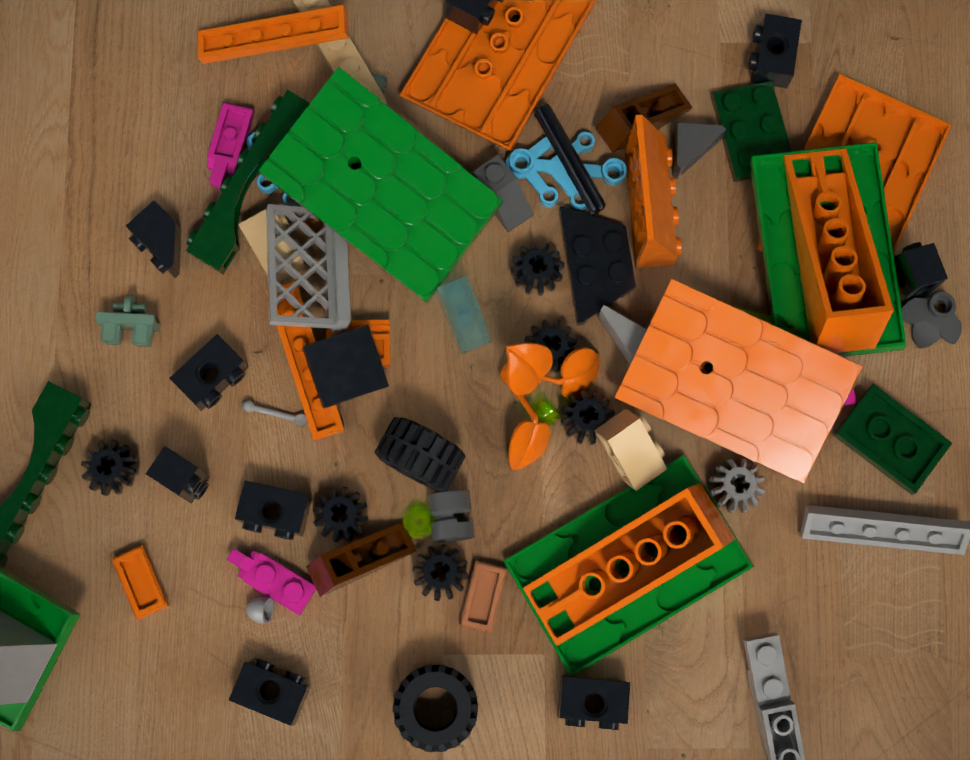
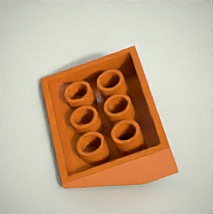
(651, 196)

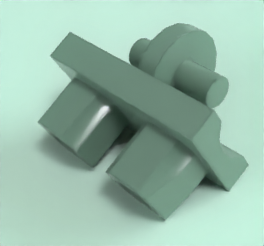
(114, 323)

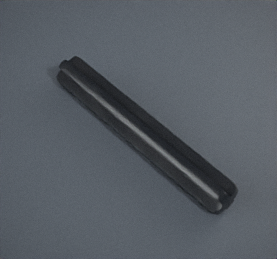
(570, 159)

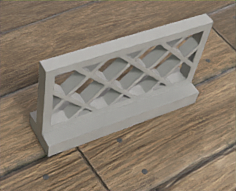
(335, 273)

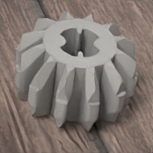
(746, 479)

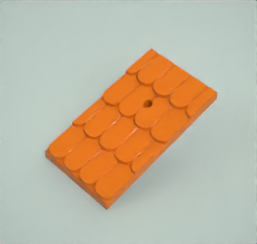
(500, 74)
(904, 136)
(767, 389)

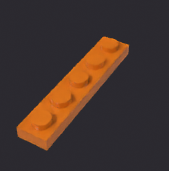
(273, 34)
(321, 421)

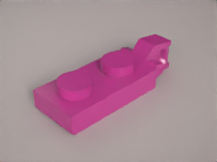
(228, 142)
(273, 580)

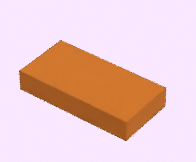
(140, 582)

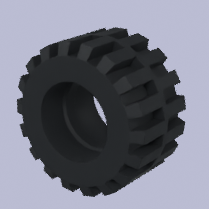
(420, 454)
(405, 708)

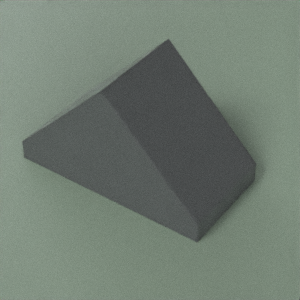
(692, 143)

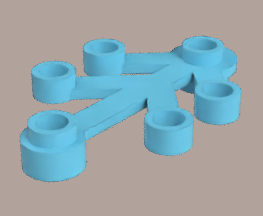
(558, 172)

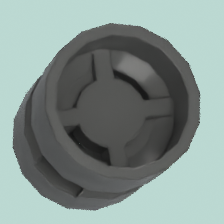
(451, 516)

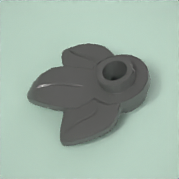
(931, 324)

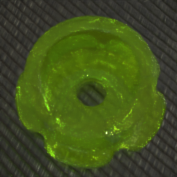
(545, 412)
(410, 524)

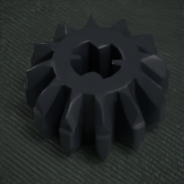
(526, 263)
(550, 335)
(580, 408)
(99, 463)
(329, 516)
(429, 569)

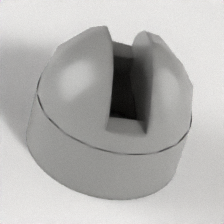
(260, 609)

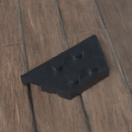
(596, 261)

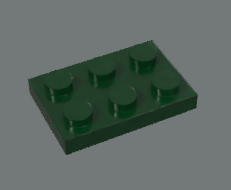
(751, 125)
(892, 439)

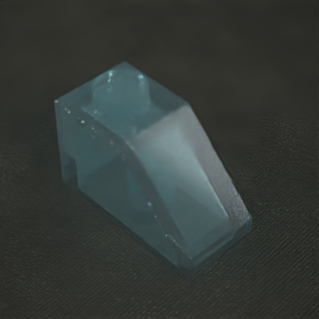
(463, 314)

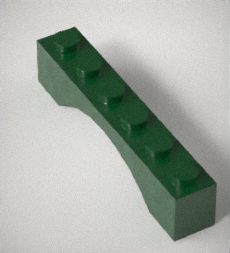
(218, 237)
(55, 421)

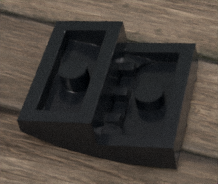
(345, 366)

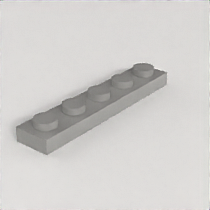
(885, 530)

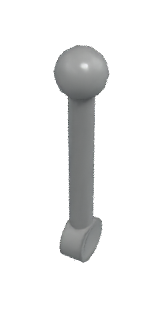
(300, 420)

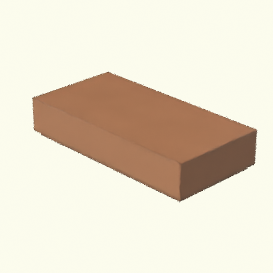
(483, 597)

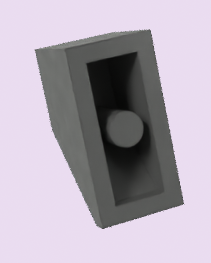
(505, 185)

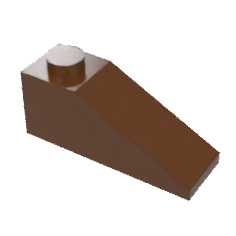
(657, 107)
(360, 558)

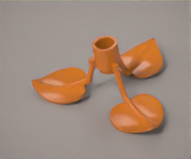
(522, 373)

